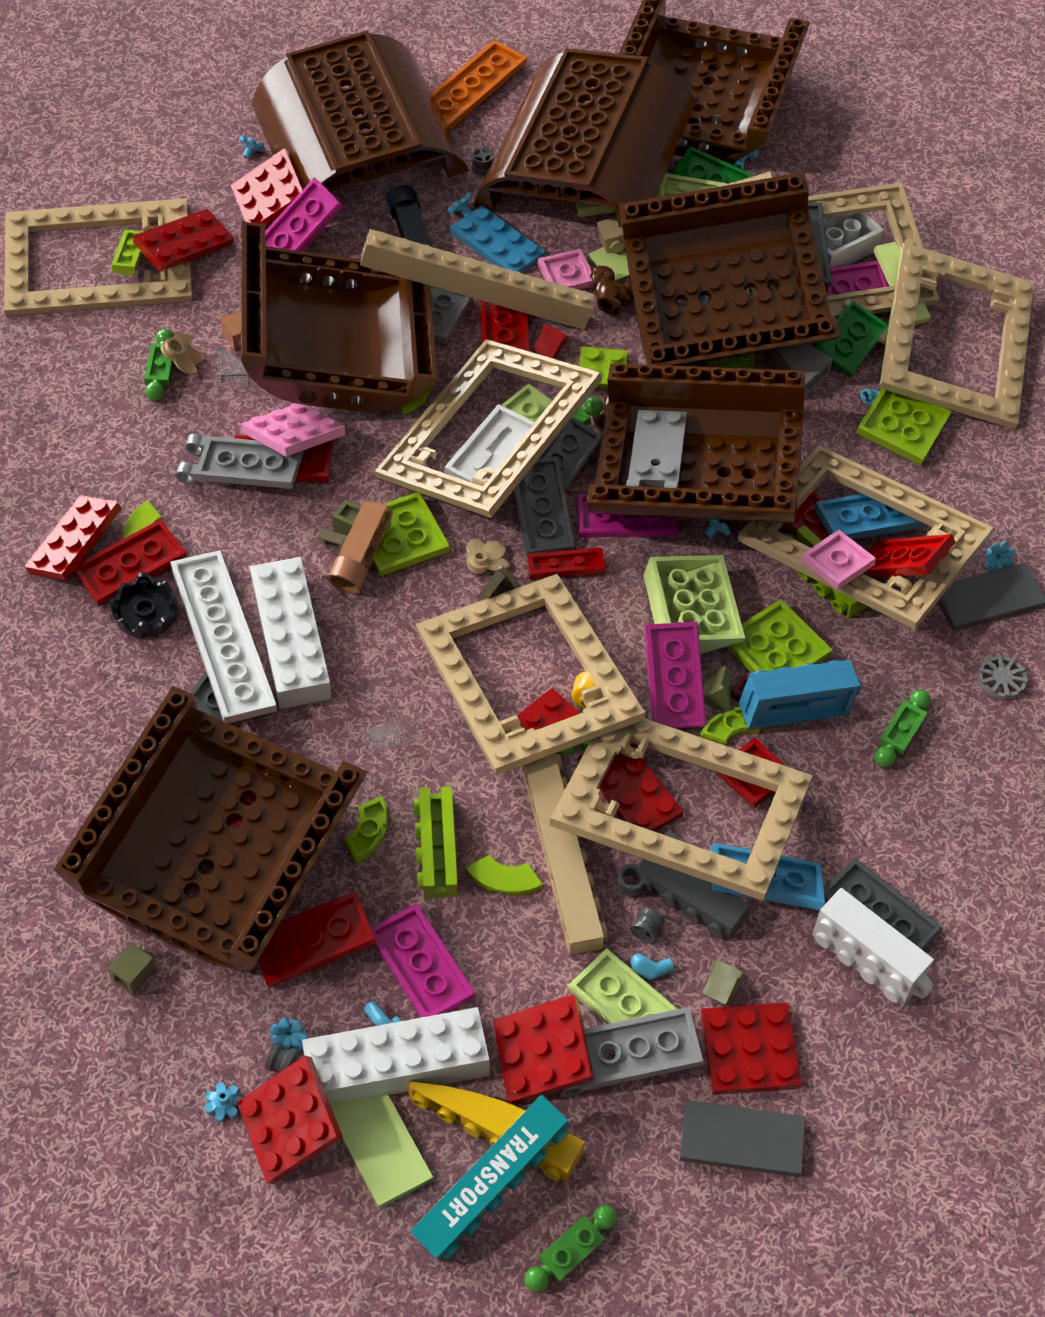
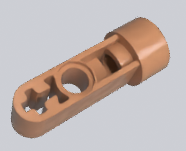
(360, 547)

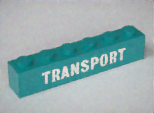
(491, 1178)

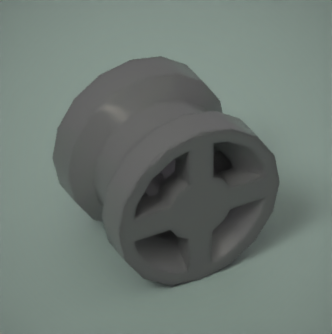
(482, 160)
(647, 925)
(280, 1057)

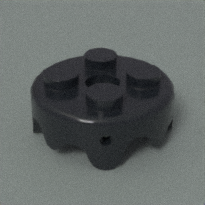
(143, 593)

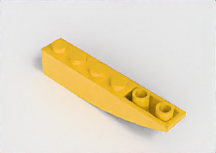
(490, 1120)

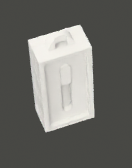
(489, 444)
(873, 948)

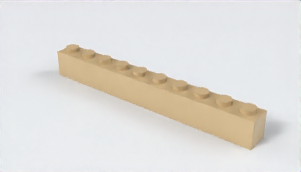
(477, 279)

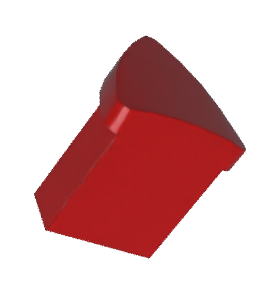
(550, 342)

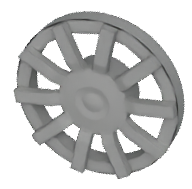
(1002, 677)

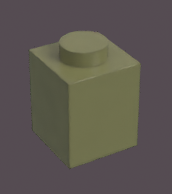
(132, 968)

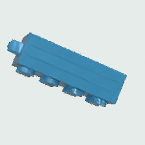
(799, 694)

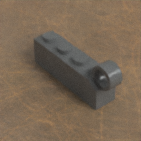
(693, 896)

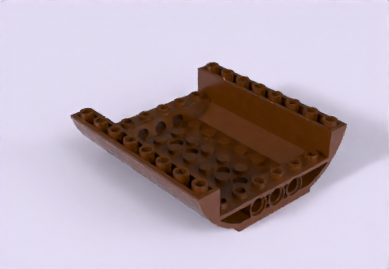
(745, 87)
(315, 119)
(618, 139)
(718, 247)
(734, 426)
(171, 817)

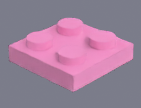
(567, 269)
(838, 559)

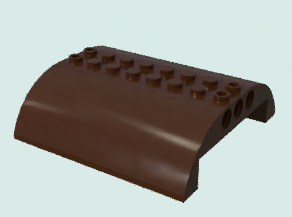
(332, 329)

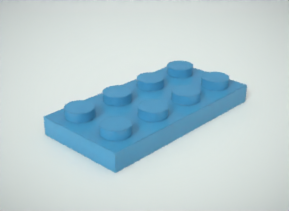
(496, 240)
(862, 517)
(794, 881)

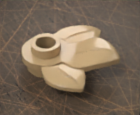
(181, 353)
(485, 556)

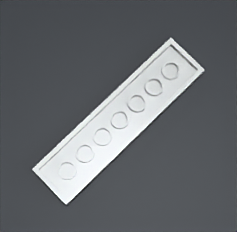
(223, 637)

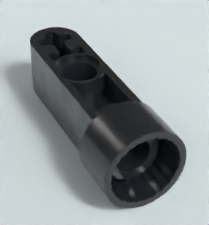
(405, 209)

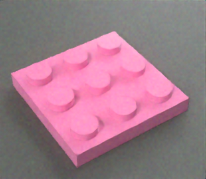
(293, 429)

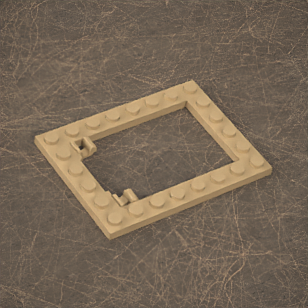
(903, 228)
(167, 287)
(1010, 295)
(408, 459)
(914, 600)
(521, 746)
(585, 814)

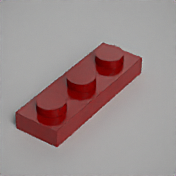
(566, 563)

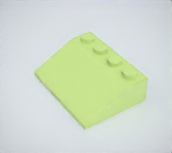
(695, 591)

